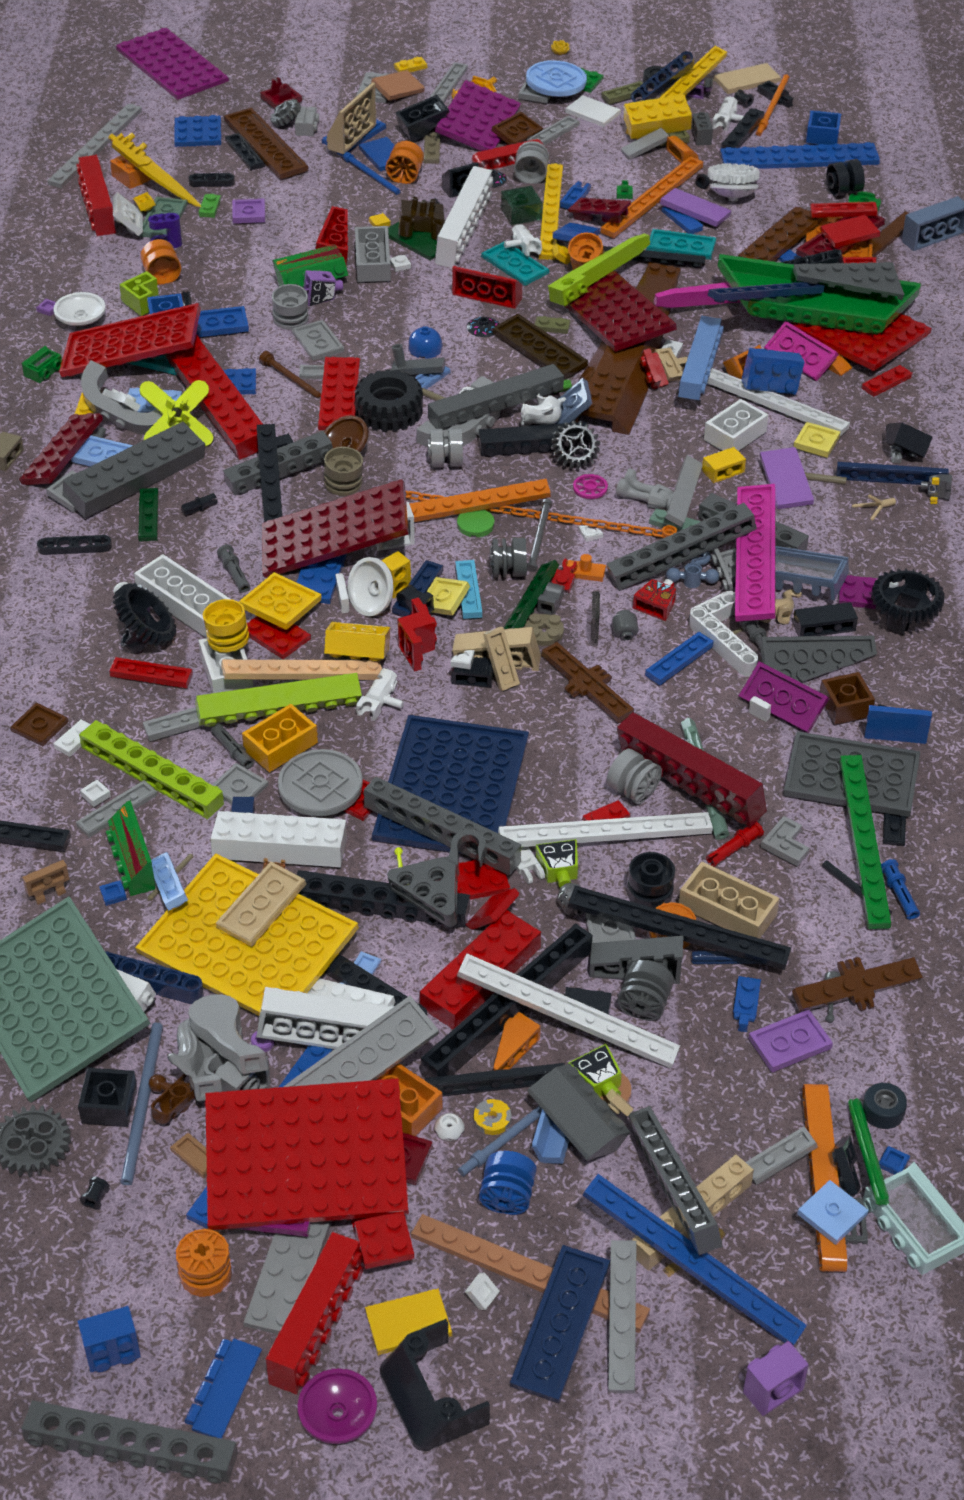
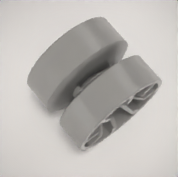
(440, 448)

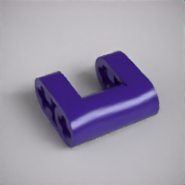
(171, 223)

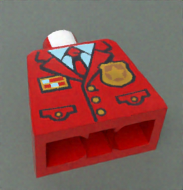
(656, 598)

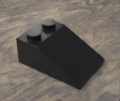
(421, 117)

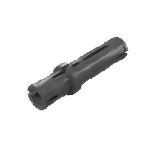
(236, 750)

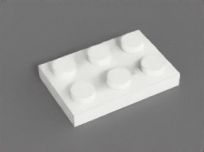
(128, 214)

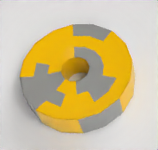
(488, 1125)

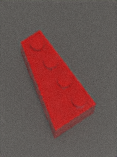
(335, 231)

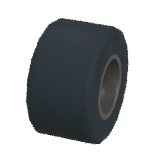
(884, 1105)

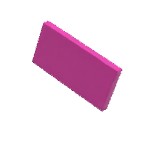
(814, 353)

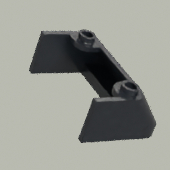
(424, 1419)

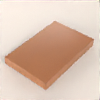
(398, 85)

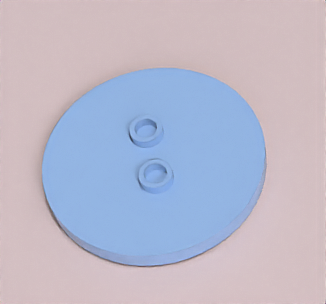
(556, 78)

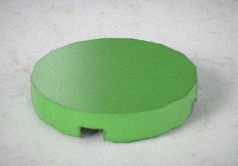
(475, 523)

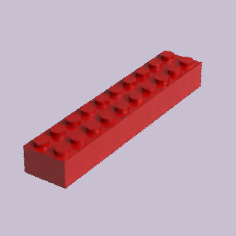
(223, 402)

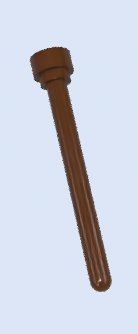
(268, 359)

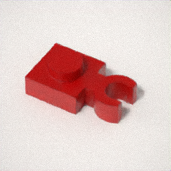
(566, 576)

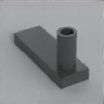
(417, 366)

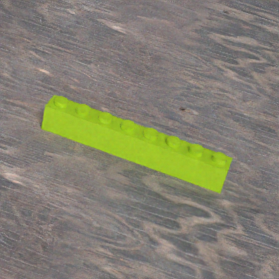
(269, 699)

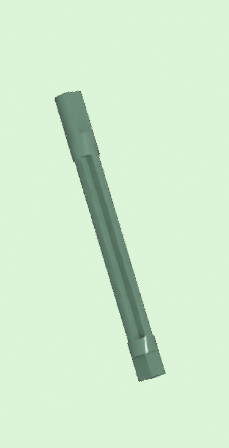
(717, 818)

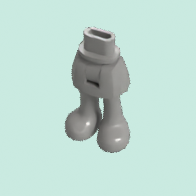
(656, 496)

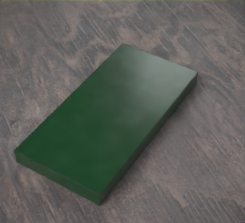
(419, 242)

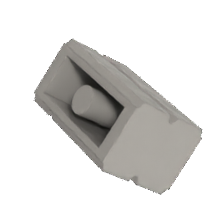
(307, 121)

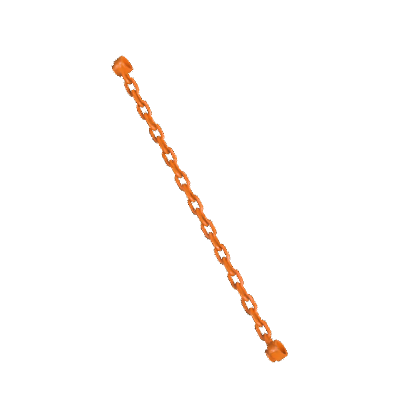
(666, 530)

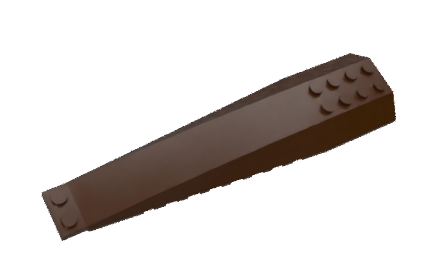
(617, 378)

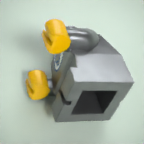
(938, 487)

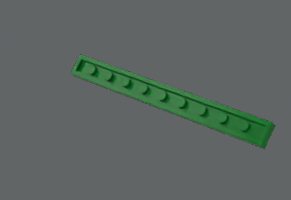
(865, 842)

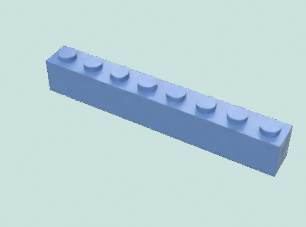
(701, 358)

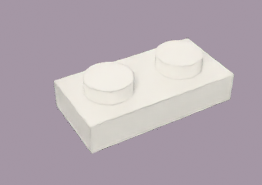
(70, 741)

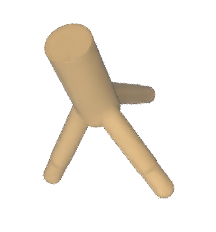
(879, 503)

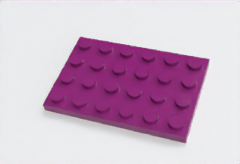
(474, 114)

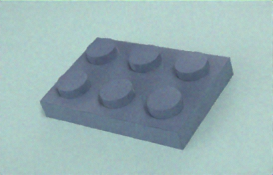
(577, 400)

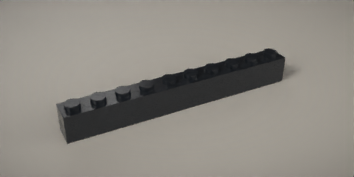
(491, 1016)

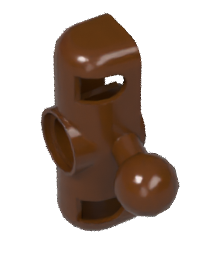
(173, 1100)

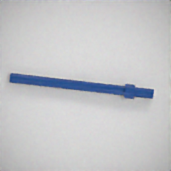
(348, 157)

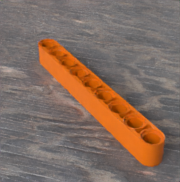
(822, 1167)

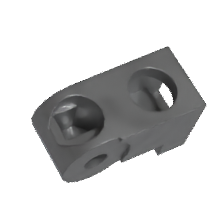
(552, 596)

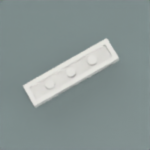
(343, 991)

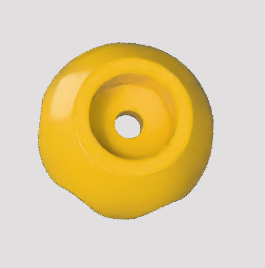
(560, 47)

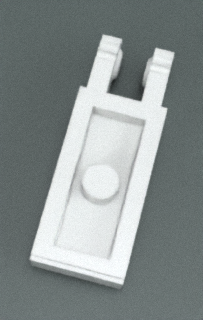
(528, 863)

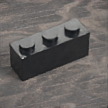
(825, 620)

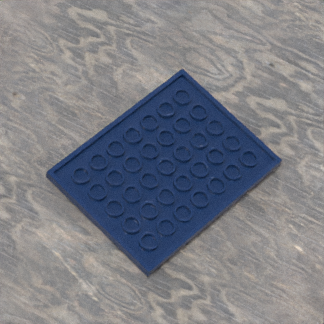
(457, 768)

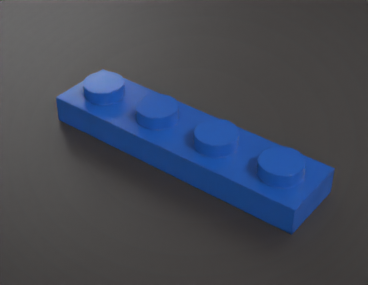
(679, 658)

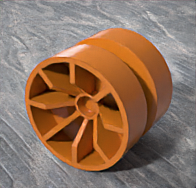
(404, 162)

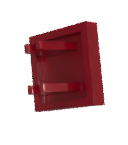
(279, 93)

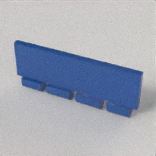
(223, 1394)

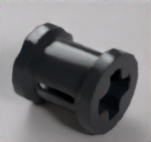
(744, 98)
(94, 1193)

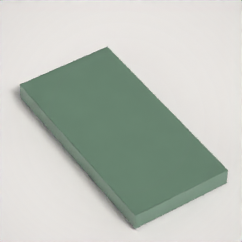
(162, 206)

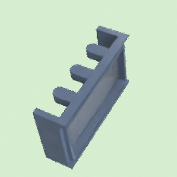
(811, 569)

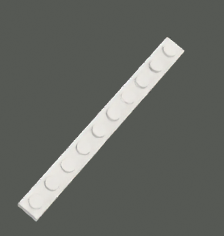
(777, 402)
(610, 829)
(568, 1010)

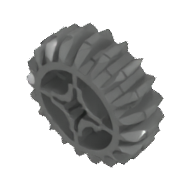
(569, 441)

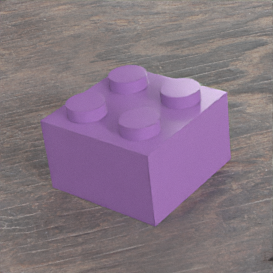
(775, 1377)

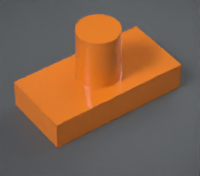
(587, 570)

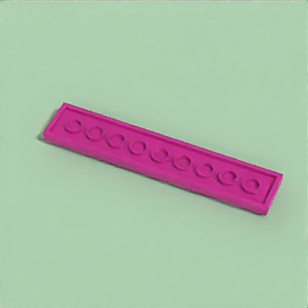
(757, 556)

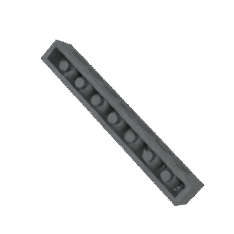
(681, 546)
(439, 824)
(675, 1181)
(120, 1431)

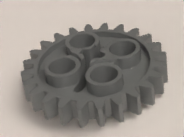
(33, 1140)

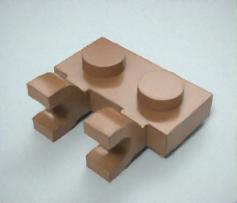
(45, 878)

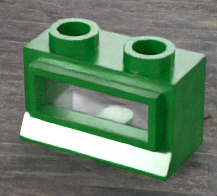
(41, 364)

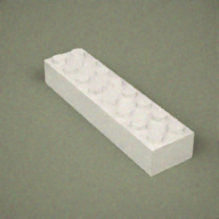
(464, 217)

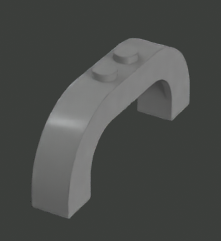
(115, 412)
(469, 428)

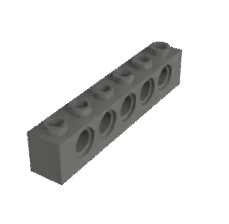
(291, 459)
(785, 535)

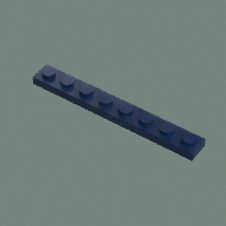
(762, 291)

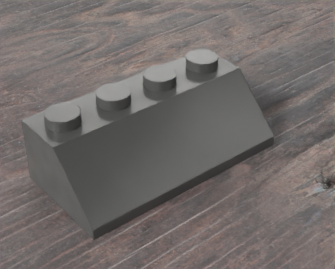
(579, 1112)

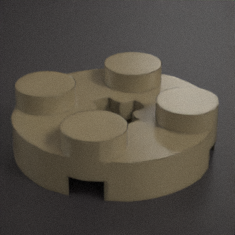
(552, 623)

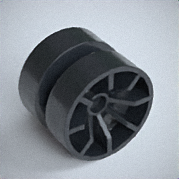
(845, 177)
(651, 879)

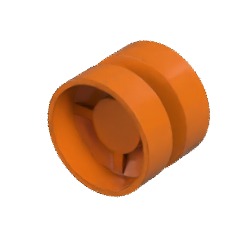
(161, 261)

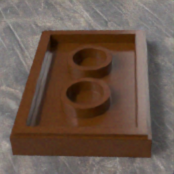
(516, 128)

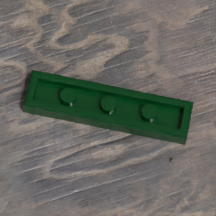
(148, 514)

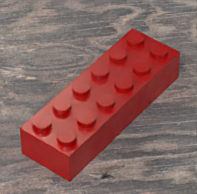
(95, 195)
(504, 944)
(314, 1314)

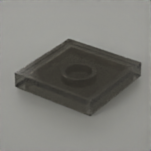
(595, 618)

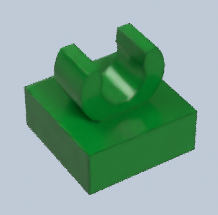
(624, 191)

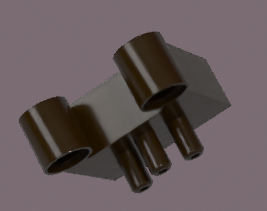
(421, 217)

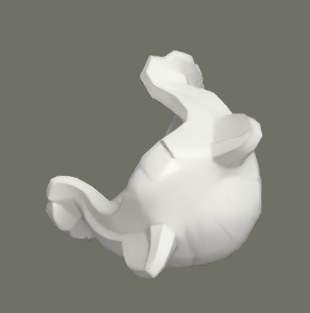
(545, 413)

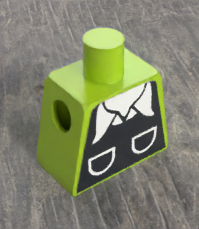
(558, 861)
(599, 1070)

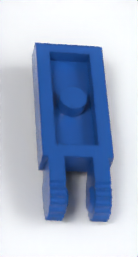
(574, 194)

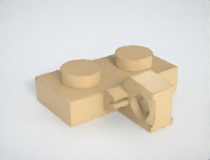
(672, 365)

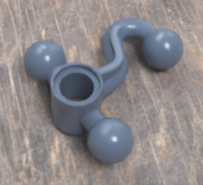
(693, 572)

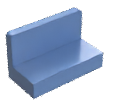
(549, 1141)

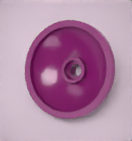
(337, 1392)

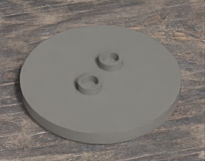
(320, 782)

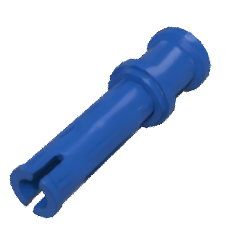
(896, 881)

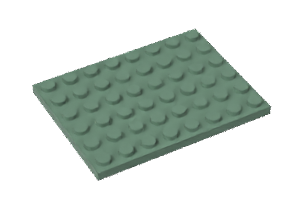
(60, 1000)

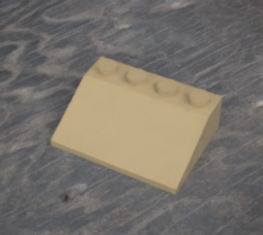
(353, 121)

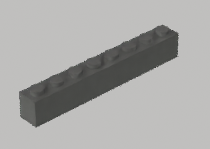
(495, 396)

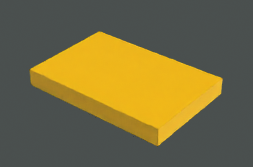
(399, 1317)

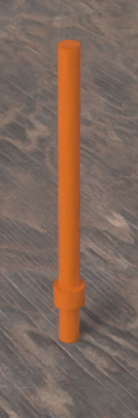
(764, 122)

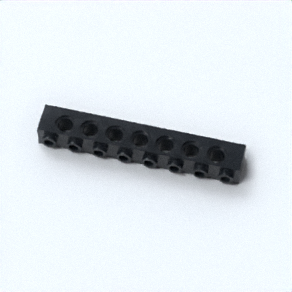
(370, 898)

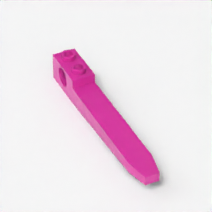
(688, 296)

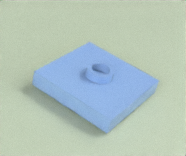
(832, 1212)

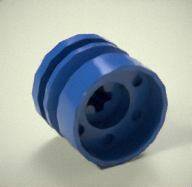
(507, 1182)

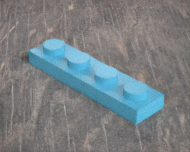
(471, 602)

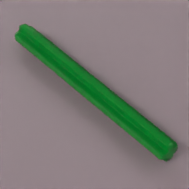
(868, 1152)

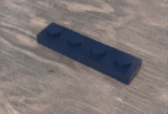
(422, 582)

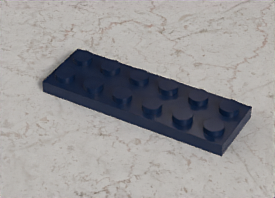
(560, 1324)

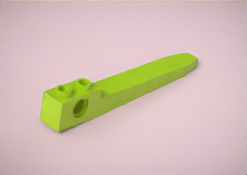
(576, 282)

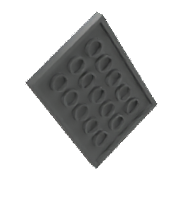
(818, 777)

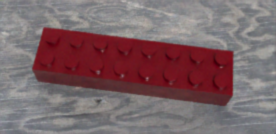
(695, 770)

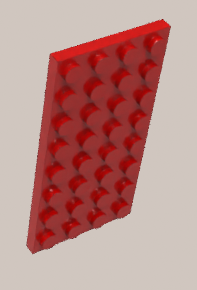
(131, 339)

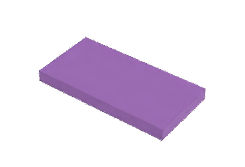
(695, 207)
(786, 472)

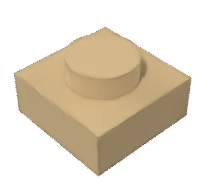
(618, 1104)

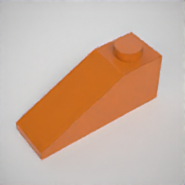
(517, 1039)

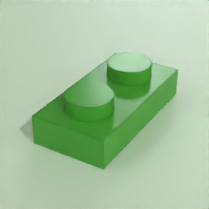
(209, 205)

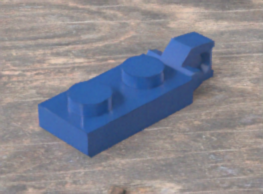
(746, 1001)

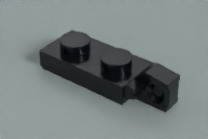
(769, 89)

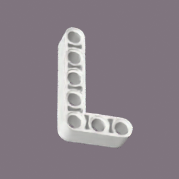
(707, 620)

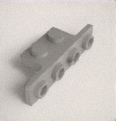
(726, 566)

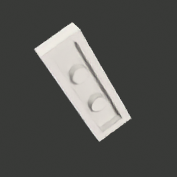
(122, 398)

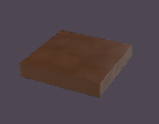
(39, 724)

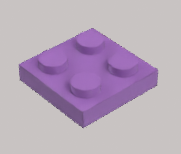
(248, 211)

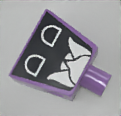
(321, 286)

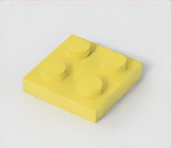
(817, 439)
(447, 594)

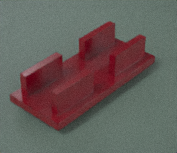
(608, 209)

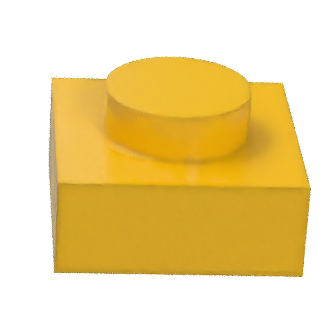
(561, 253)

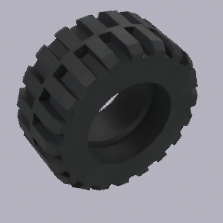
(378, 402)

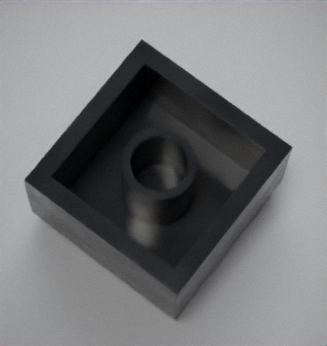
(107, 1097)

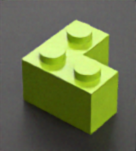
(137, 289)

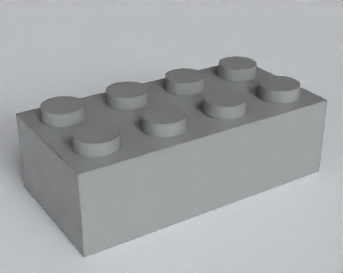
(372, 254)

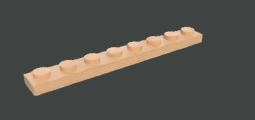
(298, 669)

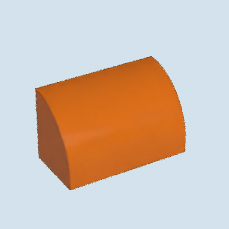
(679, 149)

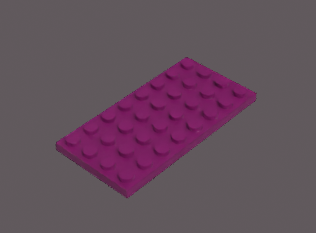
(172, 63)

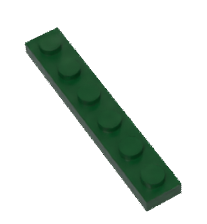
(530, 597)

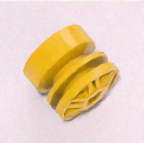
(226, 625)

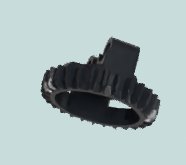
(912, 597)
(132, 608)

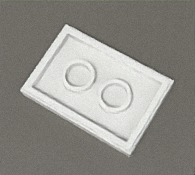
(593, 111)

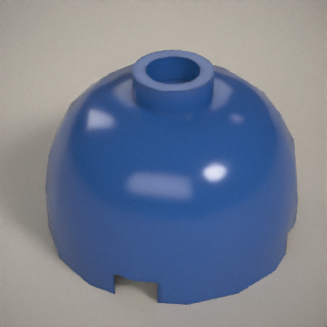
(425, 343)

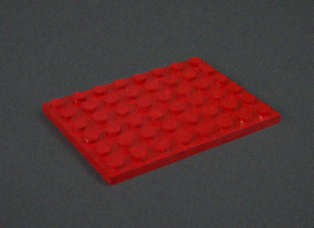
(304, 1154)

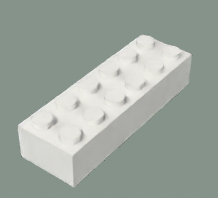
(179, 590)
(279, 838)
(313, 1018)

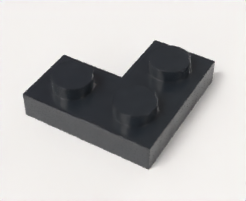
(845, 1157)

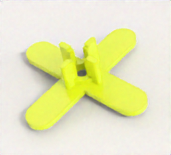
(186, 403)

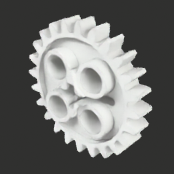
(733, 173)

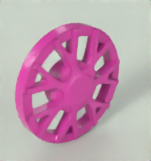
(590, 486)

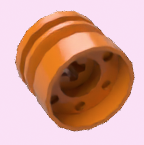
(584, 248)
(203, 1262)

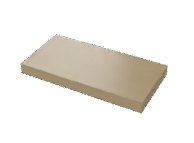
(746, 78)
(261, 903)

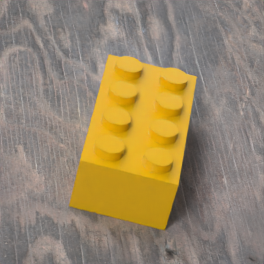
(667, 113)

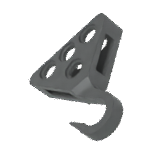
(423, 878)

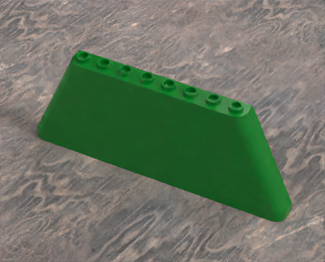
(831, 309)

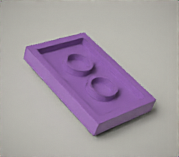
(790, 1040)

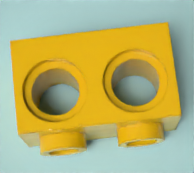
(400, 570)

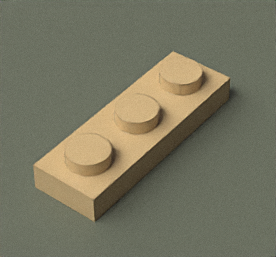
(501, 658)

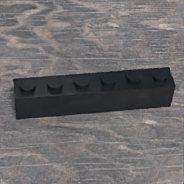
(521, 439)

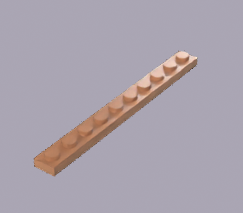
(502, 1261)

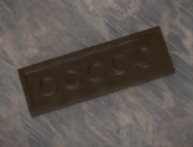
(539, 345)

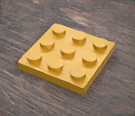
(280, 600)

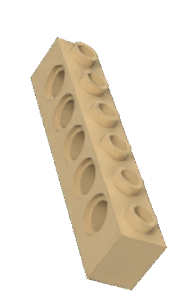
(716, 1191)

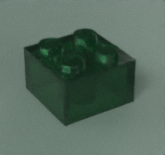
(521, 205)

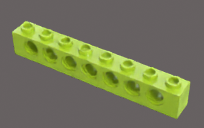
(157, 771)

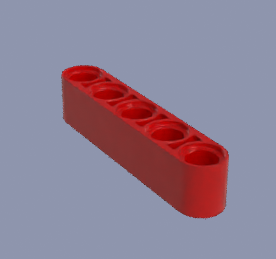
(499, 156)

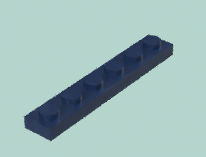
(887, 473)

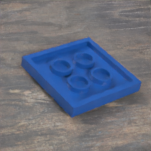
(197, 131)

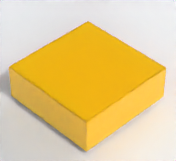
(379, 220)

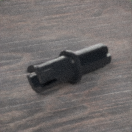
(199, 504)

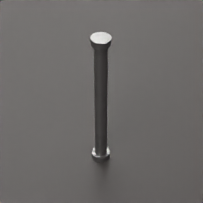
(546, 506)

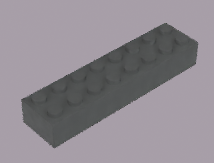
(133, 469)

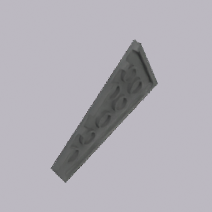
(853, 276)
(815, 656)

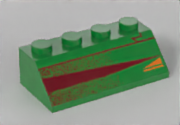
(293, 267)
(130, 851)

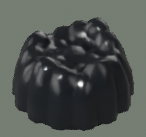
(702, 181)

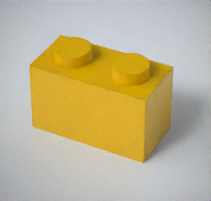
(723, 464)

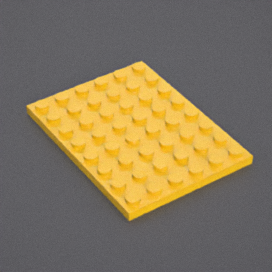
(285, 957)

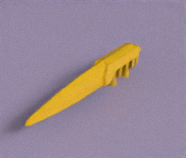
(139, 159)

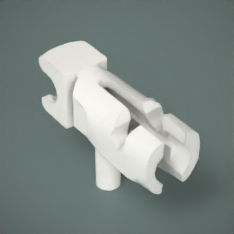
(726, 114)
(524, 239)
(379, 694)

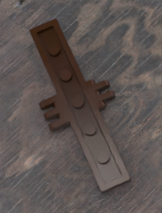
(587, 682)
(856, 984)

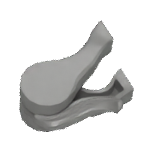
(210, 1040)

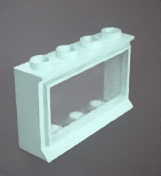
(918, 1220)

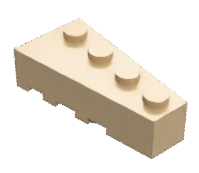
(520, 640)

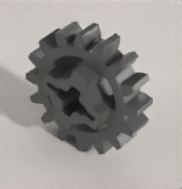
(285, 112)

